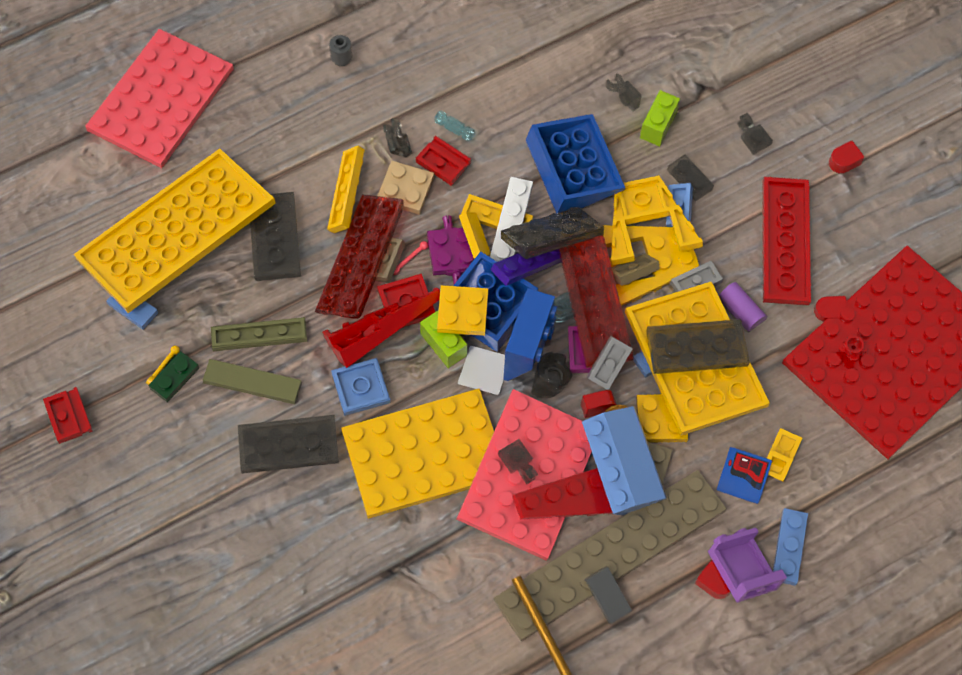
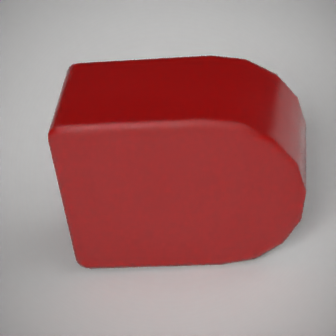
(845, 158)
(830, 307)
(597, 403)
(712, 582)

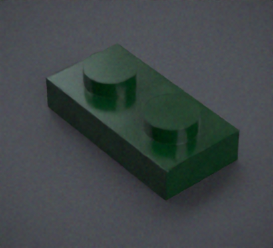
(174, 376)

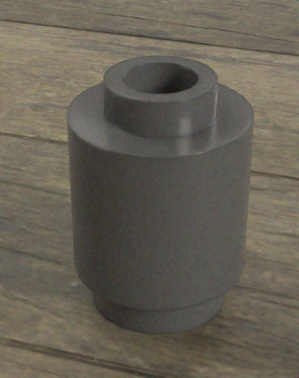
(340, 50)

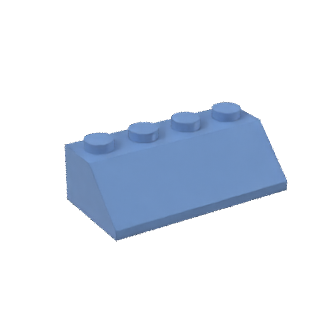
(624, 460)

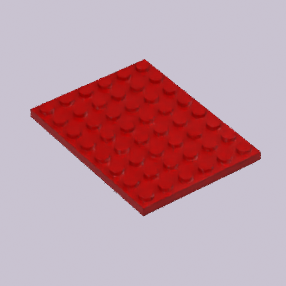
(912, 357)

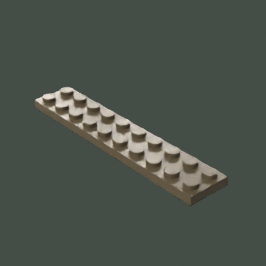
(619, 547)

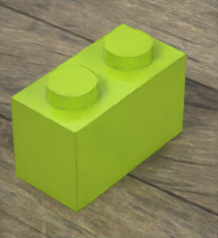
(659, 118)
(447, 346)

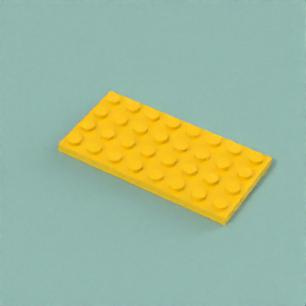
(174, 230)

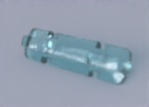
(454, 125)

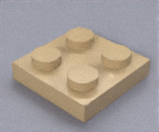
(407, 184)

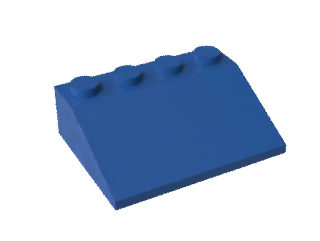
(573, 162)

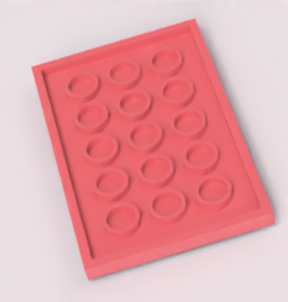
(159, 98)
(557, 451)

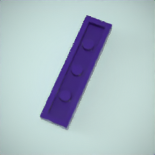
(517, 268)

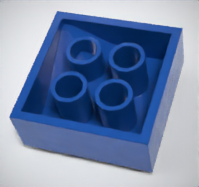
(502, 301)
(530, 333)

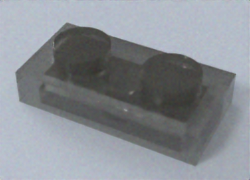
(687, 172)

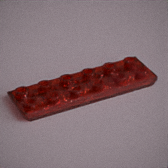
(360, 257)
(593, 297)

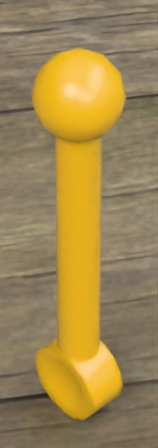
(174, 350)

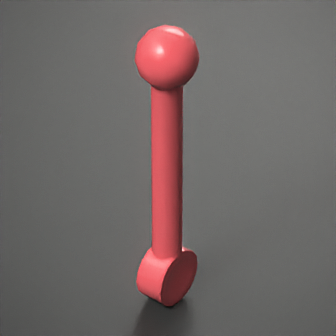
(423, 246)

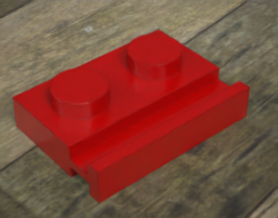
(443, 160)
(67, 415)

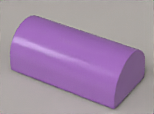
(742, 306)

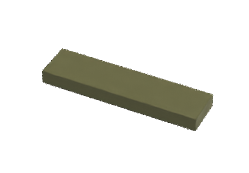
(258, 334)
(252, 381)

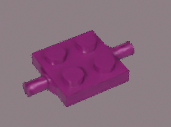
(449, 250)

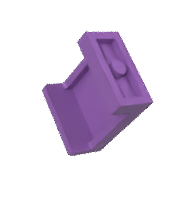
(744, 565)

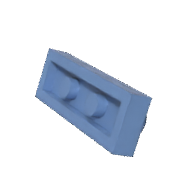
(790, 544)

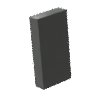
(608, 595)

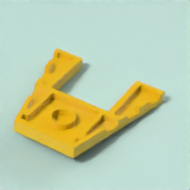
(645, 201)
(661, 245)

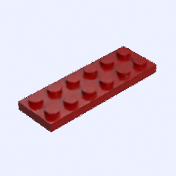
(786, 241)

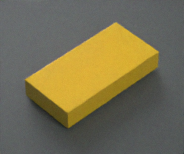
(474, 233)

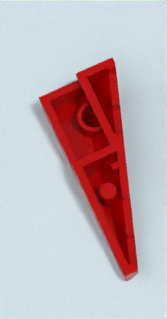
(365, 334)

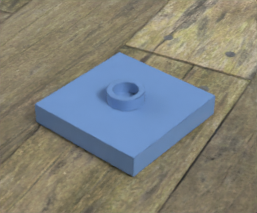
(360, 386)

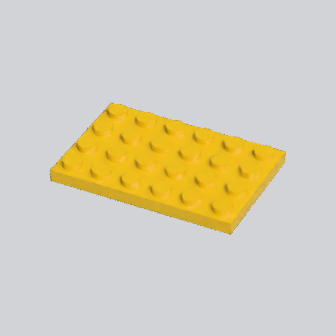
(698, 396)
(418, 452)

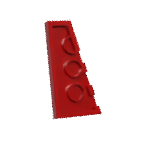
(566, 497)

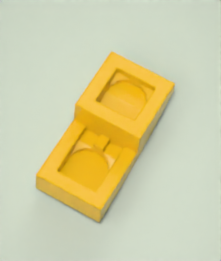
(782, 453)

